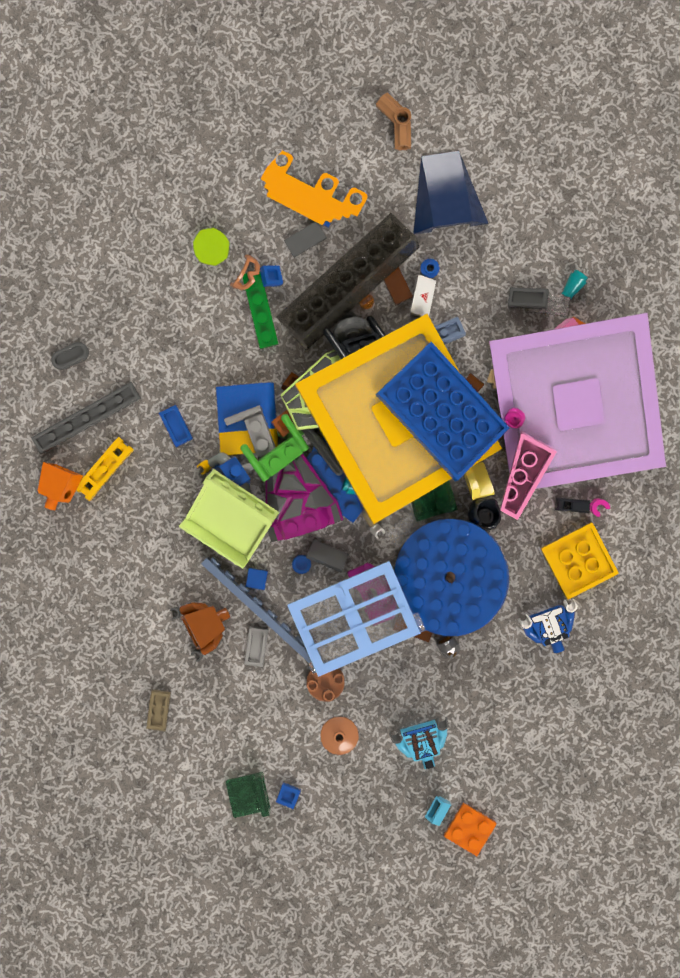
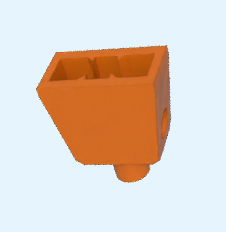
(57, 484)

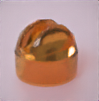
(369, 304)

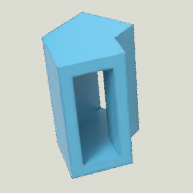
(441, 811)

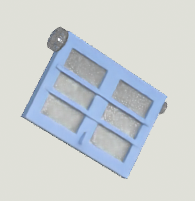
(354, 619)

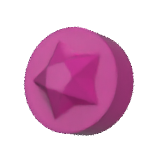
(514, 418)

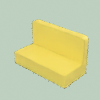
(478, 482)

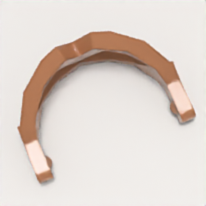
(237, 285)

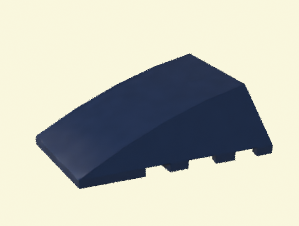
(446, 194)

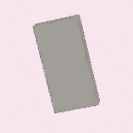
(256, 646)

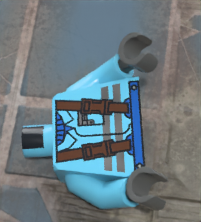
(422, 741)

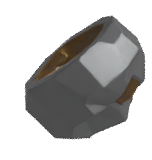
(448, 647)

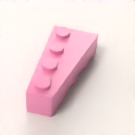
(527, 470)

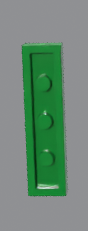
(261, 312)

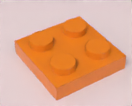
(470, 829)

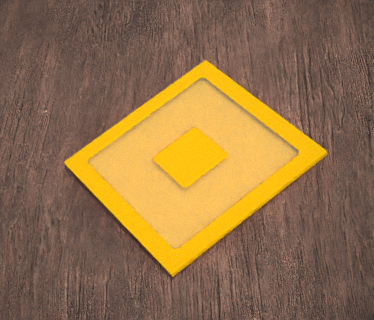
(367, 439)

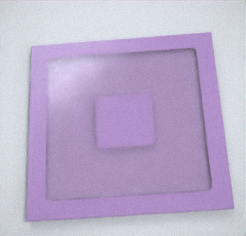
(585, 395)

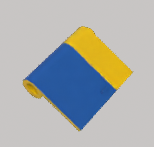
(237, 399)

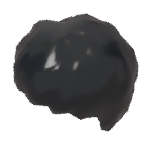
(485, 513)

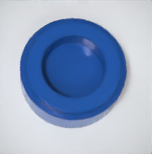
(301, 564)

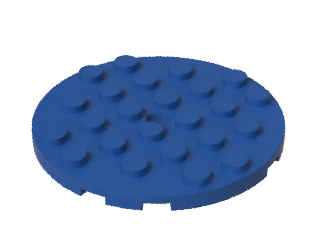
(478, 570)

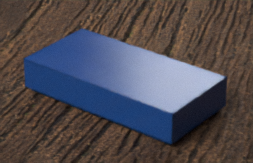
(176, 426)

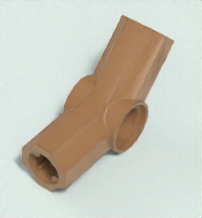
(392, 111)

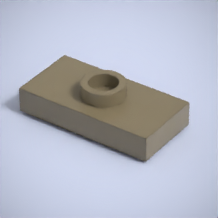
(158, 710)

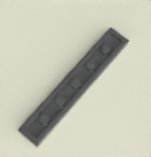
(86, 418)

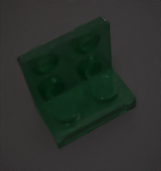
(434, 502)
(248, 795)

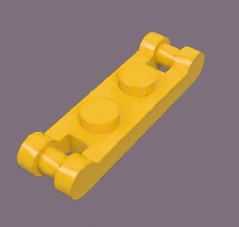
(104, 468)

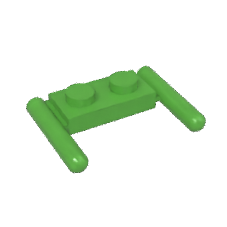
(279, 456)

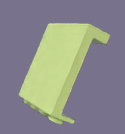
(229, 519)

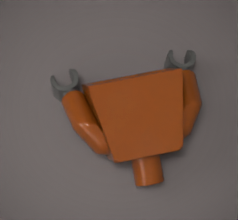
(203, 625)

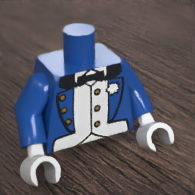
(550, 625)

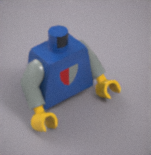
(229, 467)

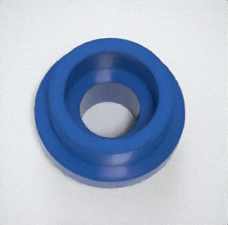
(430, 274)

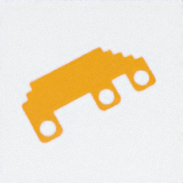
(309, 201)

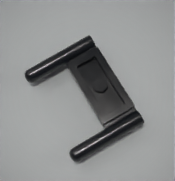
(352, 345)

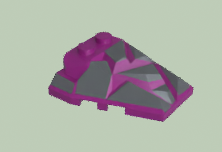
(301, 501)

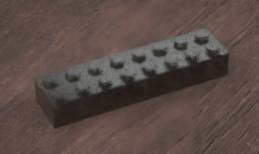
(348, 281)

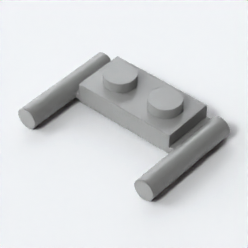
(257, 429)

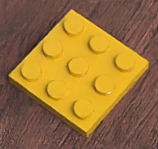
(579, 561)

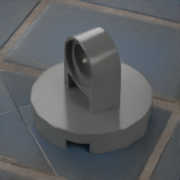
(351, 327)

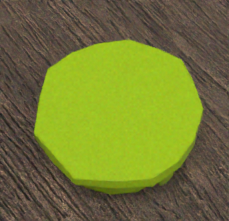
(211, 246)

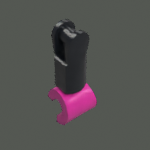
(582, 506)

